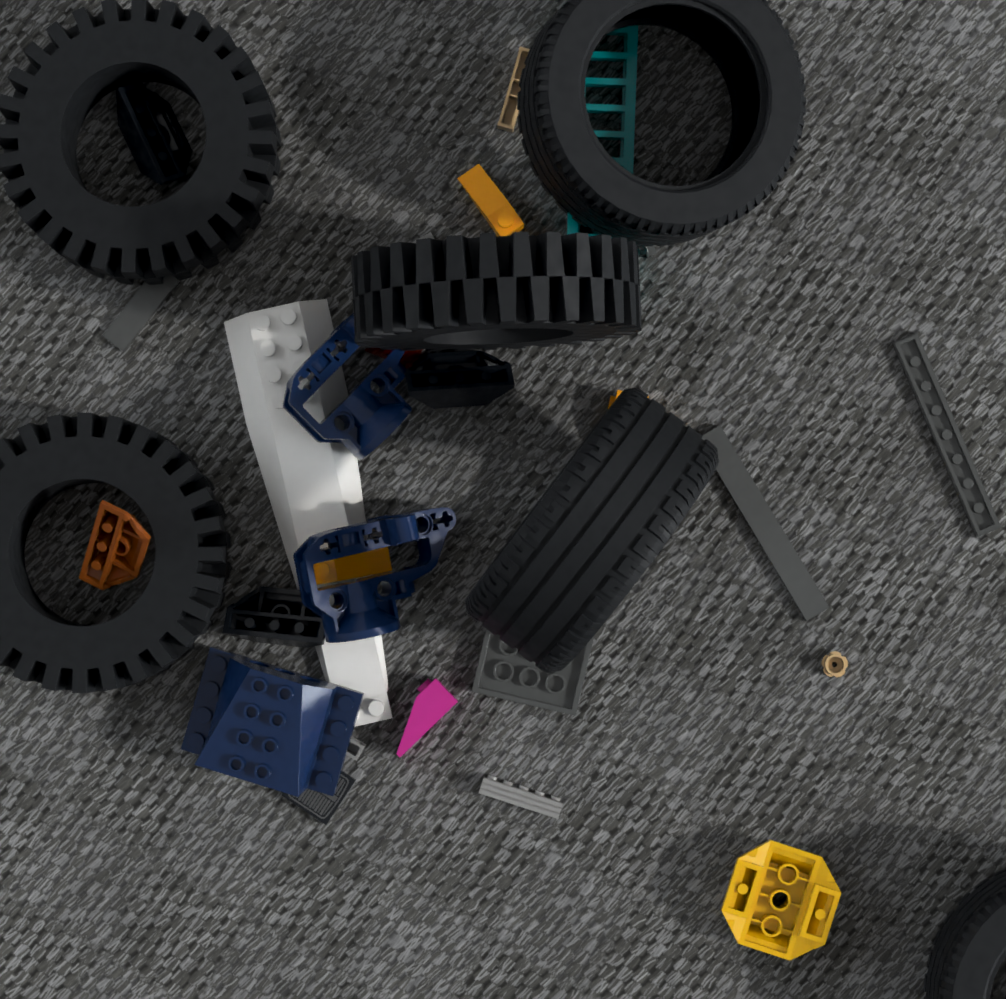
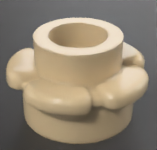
(841, 661)

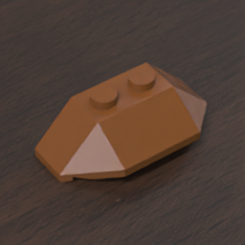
(114, 548)

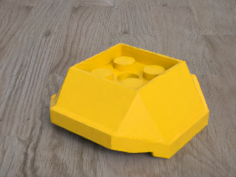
(801, 920)

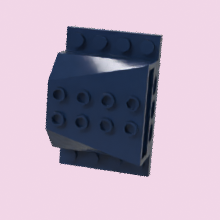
(271, 724)

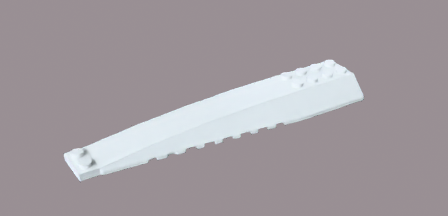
(307, 481)

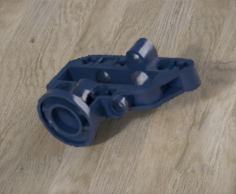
(365, 414)
(357, 606)

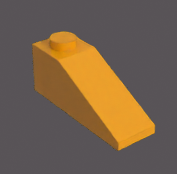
(491, 202)
(353, 566)

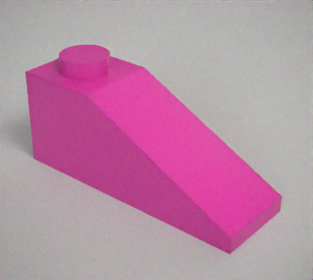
(428, 708)

